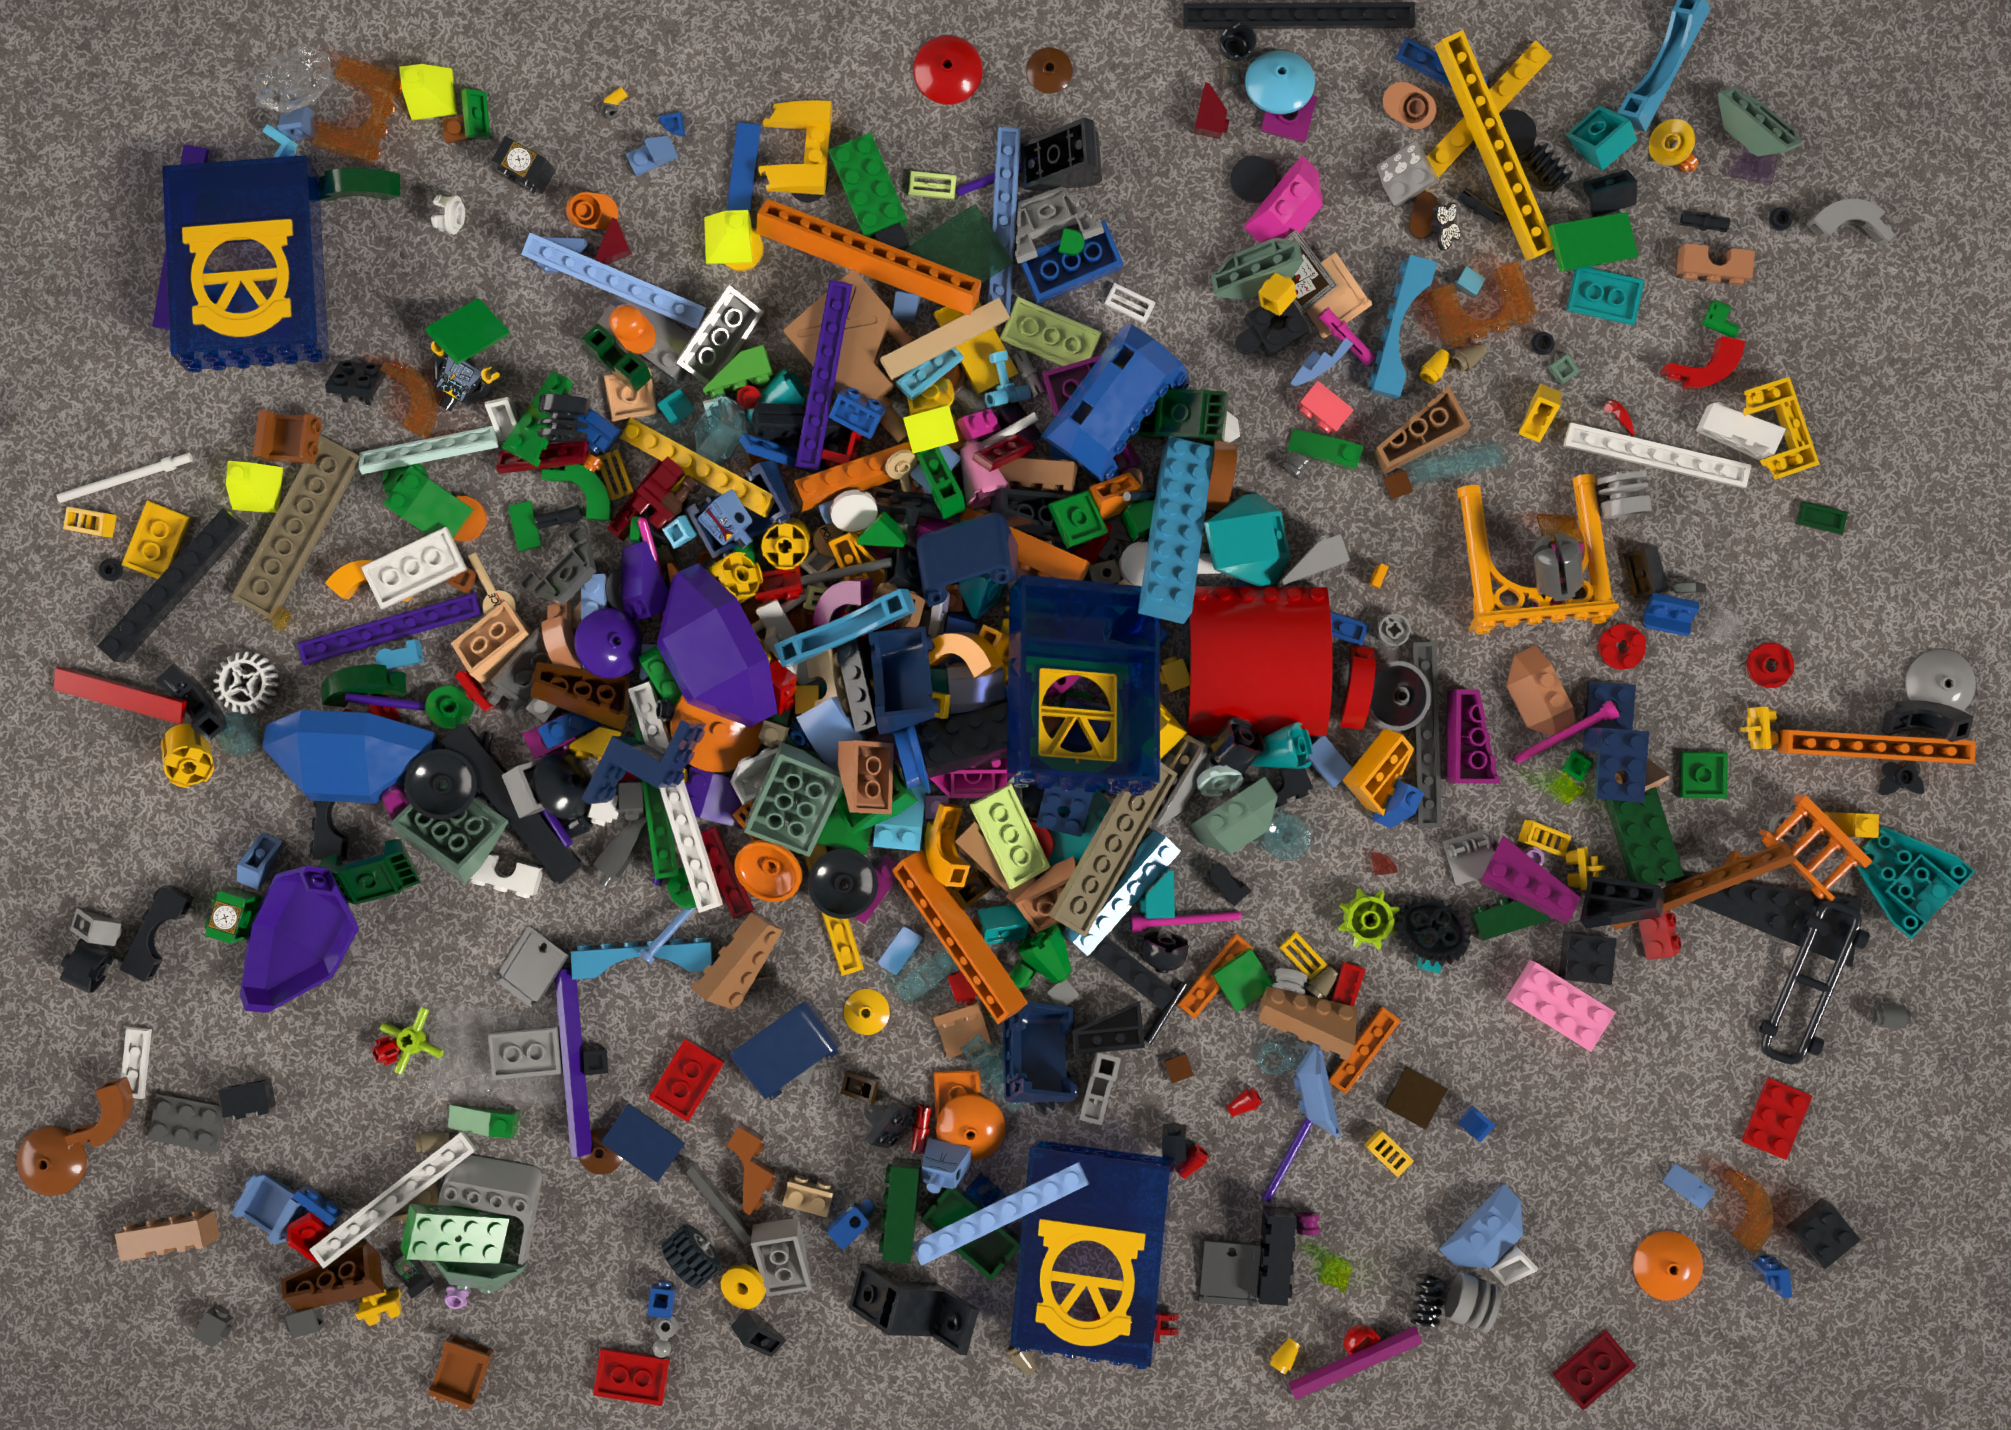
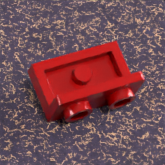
(780, 585)
(1660, 936)

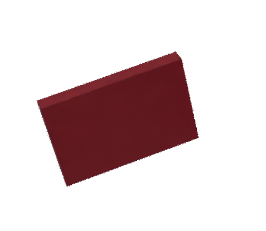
(1594, 1369)

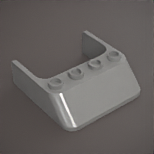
(496, 1188)

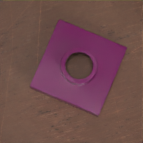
(1290, 129)

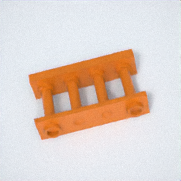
(1838, 840)

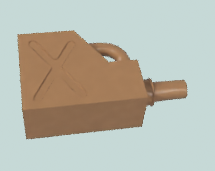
(861, 349)

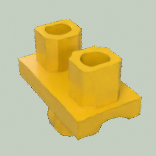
(1759, 728)
(1581, 857)
(373, 1305)

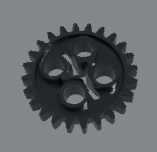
(1432, 931)

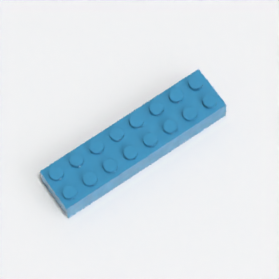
(1176, 530)

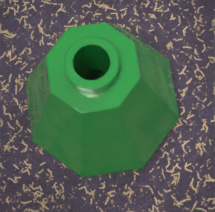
(1047, 954)

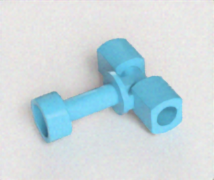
(1006, 390)

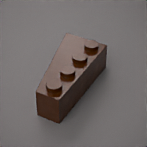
(583, 693)
(348, 1277)

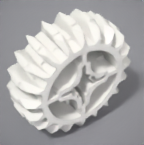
(234, 667)

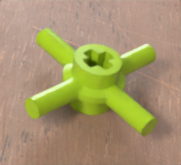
(412, 1033)

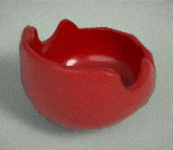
(1359, 1338)

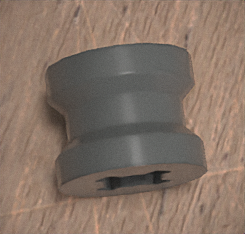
(1296, 465)

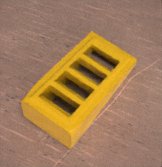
(104, 522)
(1530, 833)
(1376, 1139)

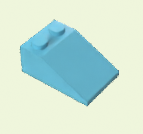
(904, 829)

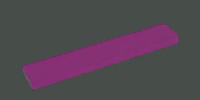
(1355, 1363)

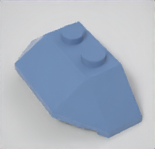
(1316, 1091)
(1487, 1232)

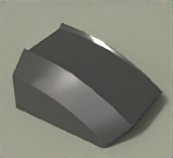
(973, 693)

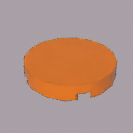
(475, 523)

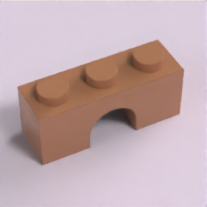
(1695, 264)

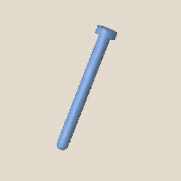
(648, 954)

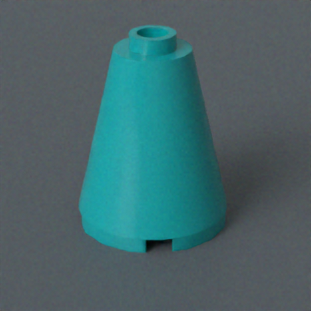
(783, 389)
(1286, 748)

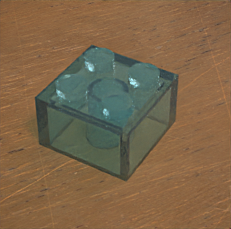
(720, 429)

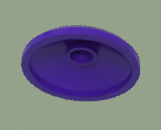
(596, 646)

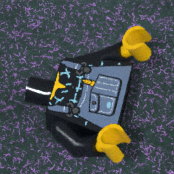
(460, 381)

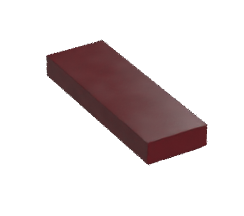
(1003, 452)

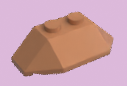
(1539, 693)

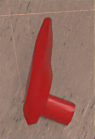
(1621, 414)

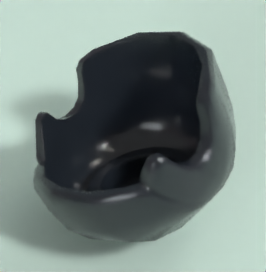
(1237, 42)

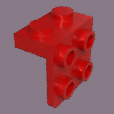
(834, 459)

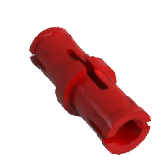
(920, 1128)

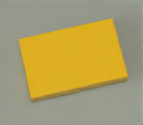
(156, 540)

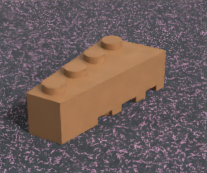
(1427, 430)
(1041, 475)
(973, 843)
(739, 963)
(1311, 1019)
(165, 1236)

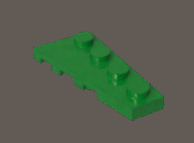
(523, 439)

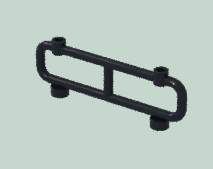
(1811, 1043)

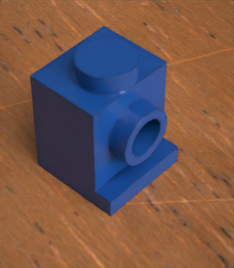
(659, 1307)

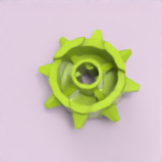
(1380, 912)

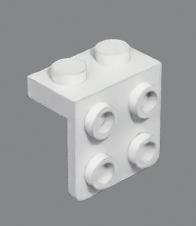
(751, 774)

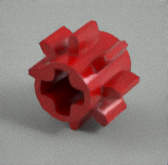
(386, 1050)

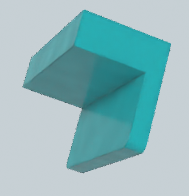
(1002, 924)

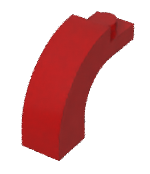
(1724, 360)
(1359, 687)

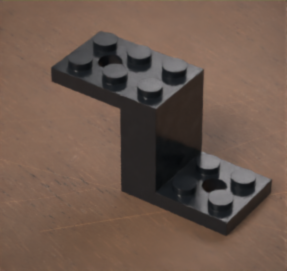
(913, 1309)

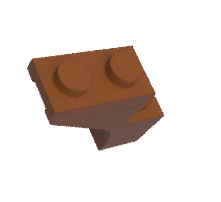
(757, 1175)

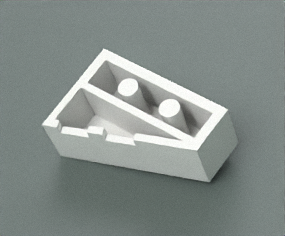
(1740, 432)

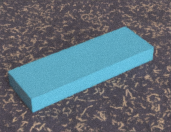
(925, 375)

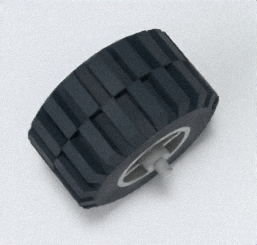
(691, 1256)

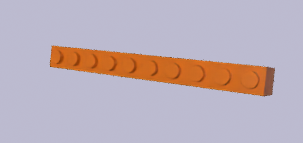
(868, 256)

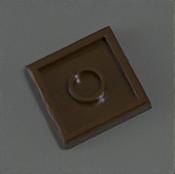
(1415, 1097)

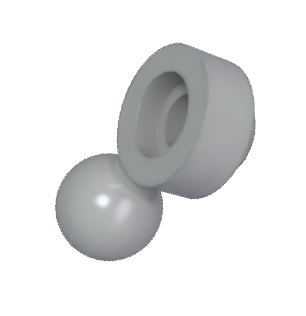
(662, 1346)

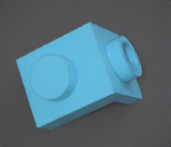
(287, 145)

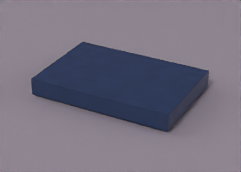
(643, 1143)

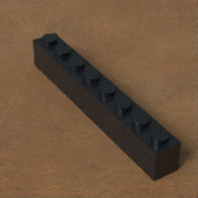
(173, 585)
(531, 830)

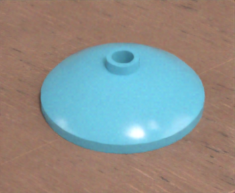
(1280, 92)

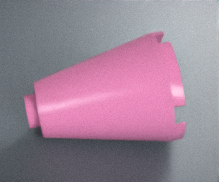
(977, 481)

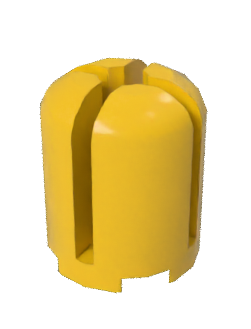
(776, 550)
(737, 575)
(186, 756)

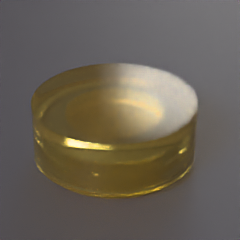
(282, 620)

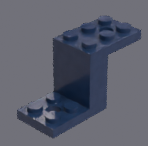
(1616, 744)
(643, 761)
(1076, 800)

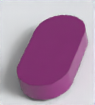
(394, 800)

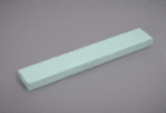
(427, 450)

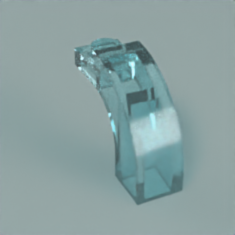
(990, 1065)

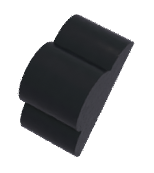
(1065, 158)

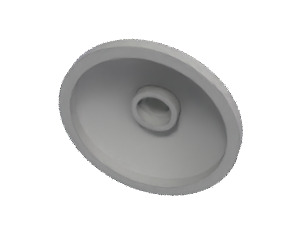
(1928, 675)

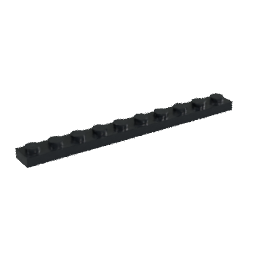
(1300, 15)

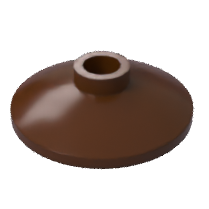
(1048, 81)
(600, 1165)

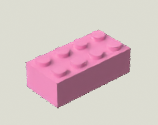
(1560, 1005)

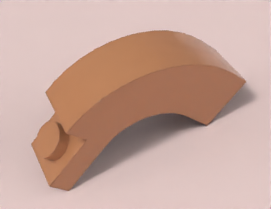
(559, 636)

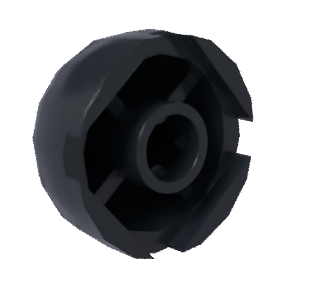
(1164, 952)

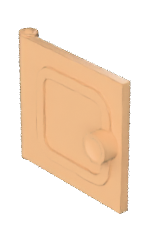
(1344, 301)

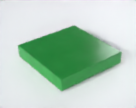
(1078, 518)
(1703, 775)
(1242, 979)

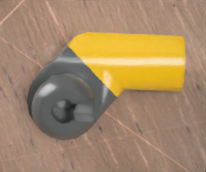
(611, 102)

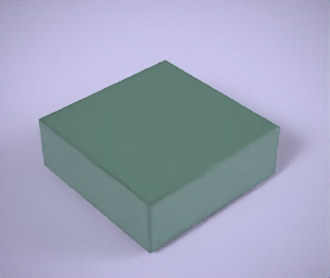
(1564, 369)

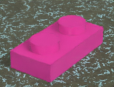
(978, 425)

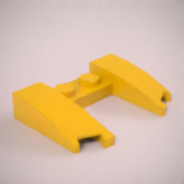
(811, 175)
(1782, 397)

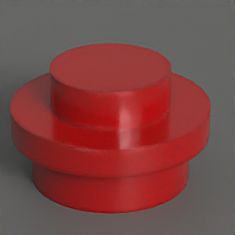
(748, 397)

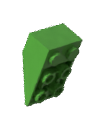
(747, 368)

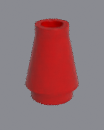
(1245, 1102)
(1195, 1159)

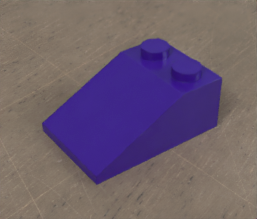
(642, 583)
(713, 797)

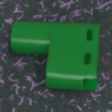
(1716, 319)

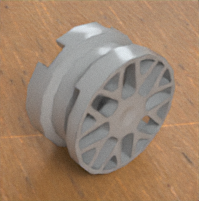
(1393, 630)
(1793, 834)
(1290, 980)

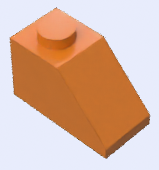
(1109, 494)

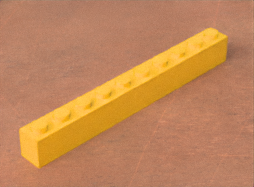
(1494, 145)

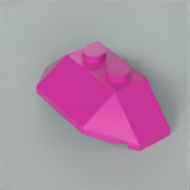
(1288, 205)
(974, 781)

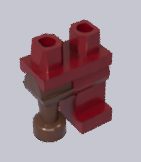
(658, 495)

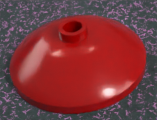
(950, 84)

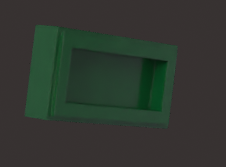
(1821, 518)

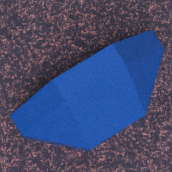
(345, 753)

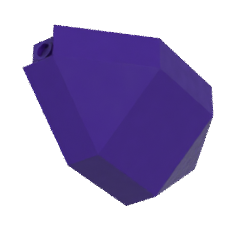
(715, 650)
(295, 938)

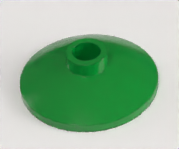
(448, 697)

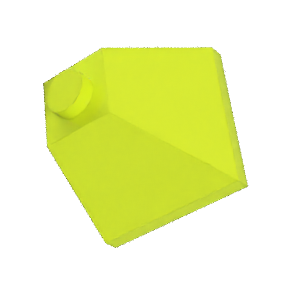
(428, 91)
(728, 237)
(254, 486)

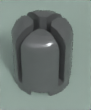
(1563, 565)

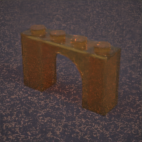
(363, 142)
(1457, 326)

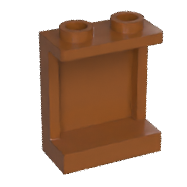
(287, 437)
(460, 1372)

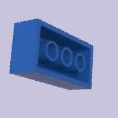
(1058, 273)

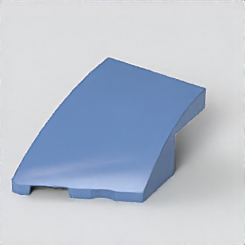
(1317, 364)
(827, 726)

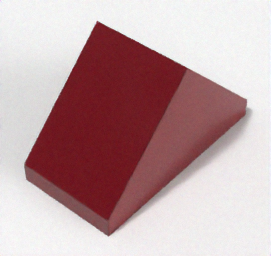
(614, 244)

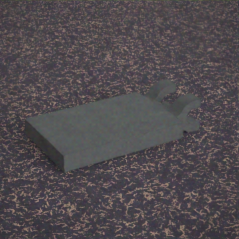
(516, 675)

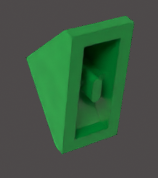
(883, 532)

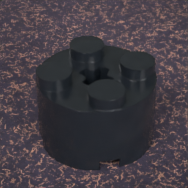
(1237, 744)
(86, 966)

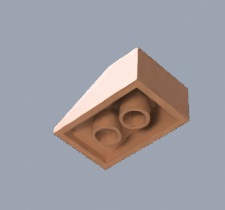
(867, 775)
(1043, 894)

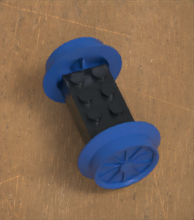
(952, 744)

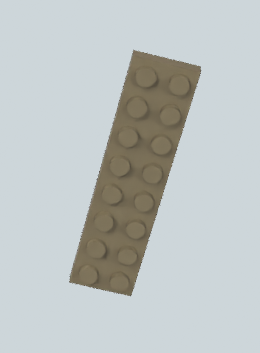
(296, 528)
(1108, 855)

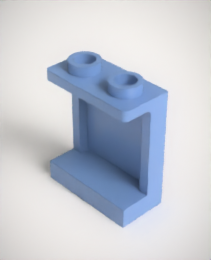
(268, 1206)

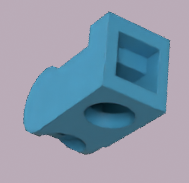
(401, 657)

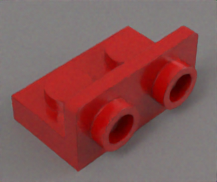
(306, 1233)

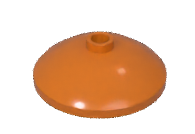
(762, 877)
(972, 1114)
(1656, 1257)

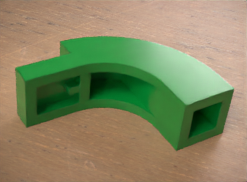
(598, 498)

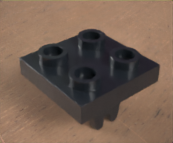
(355, 380)
(888, 1123)

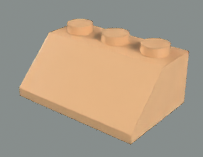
(491, 642)

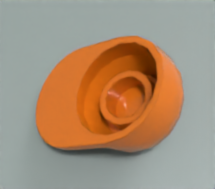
(591, 210)
(632, 328)

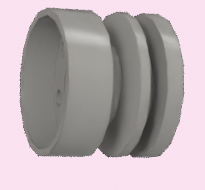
(1624, 494)
(1473, 1302)

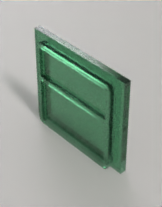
(965, 246)

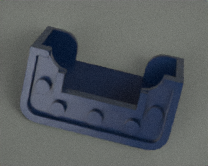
(766, 476)
(966, 552)
(902, 678)
(786, 1049)
(1037, 1054)

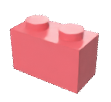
(1324, 408)

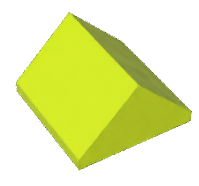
(930, 429)

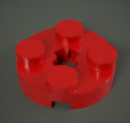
(1634, 641)

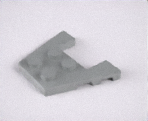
(1048, 214)

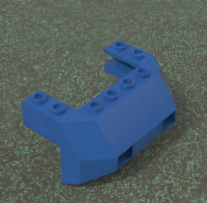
(1114, 401)

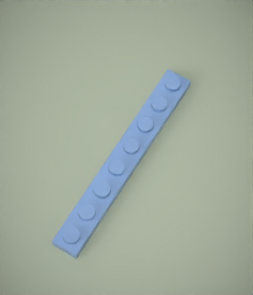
(613, 281)
(1000, 1213)

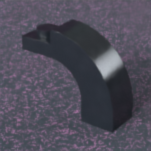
(202, 708)
(1928, 716)

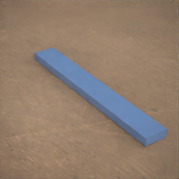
(1005, 208)

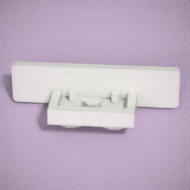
(779, 629)

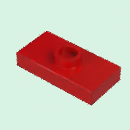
(474, 690)
(1347, 984)

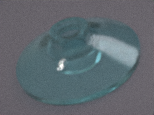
(248, 737)
(1299, 840)

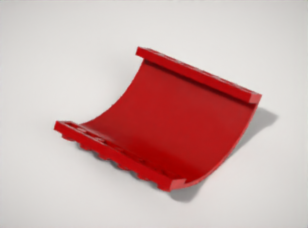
(1260, 658)

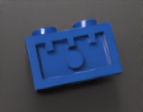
(857, 411)
(1670, 614)
(1775, 1274)

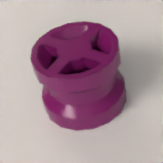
(1307, 1223)

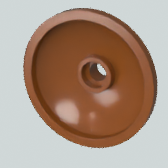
(64, 1162)

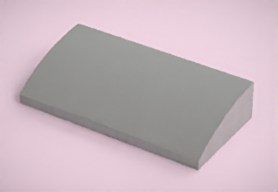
(719, 335)

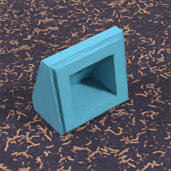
(1469, 282)
(680, 531)

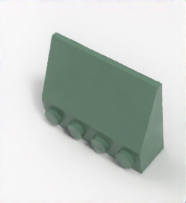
(794, 800)
(454, 843)

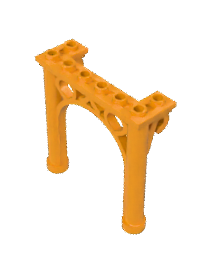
(1596, 605)

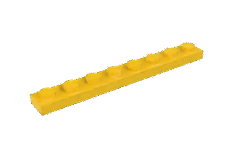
(1502, 93)
(698, 467)

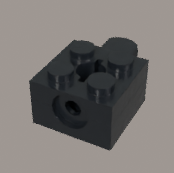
(1271, 331)

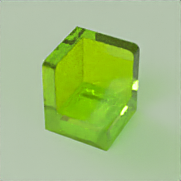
(1564, 789)
(1336, 1273)

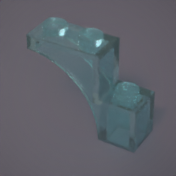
(925, 976)

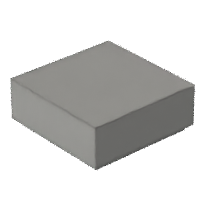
(1063, 993)

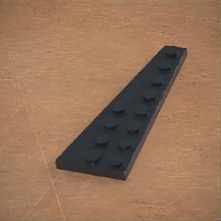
(1782, 914)

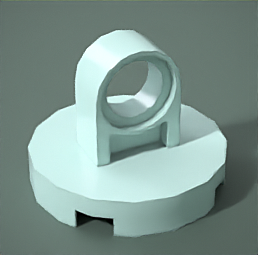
(1217, 778)

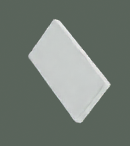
(414, 568)

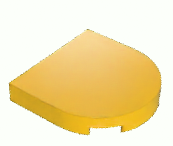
(934, 397)

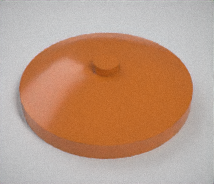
(723, 741)

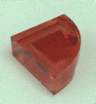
(1382, 864)

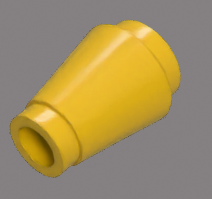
(1435, 367)
(1285, 1356)

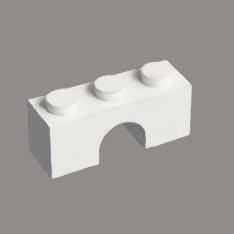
(524, 879)

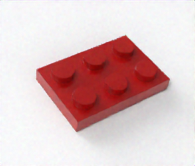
(686, 1079)
(1776, 1118)
(631, 1376)

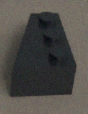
(1620, 902)
(1111, 1033)

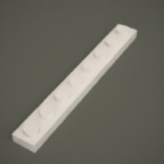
(1657, 455)
(393, 1199)

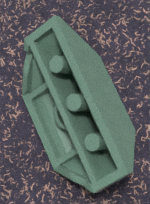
(1755, 124)
(1247, 270)
(1238, 819)
(482, 1276)

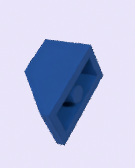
(1400, 805)

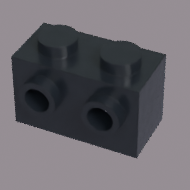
(905, 568)

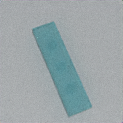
(1457, 464)

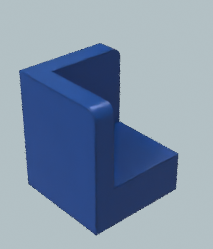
(1476, 1124)

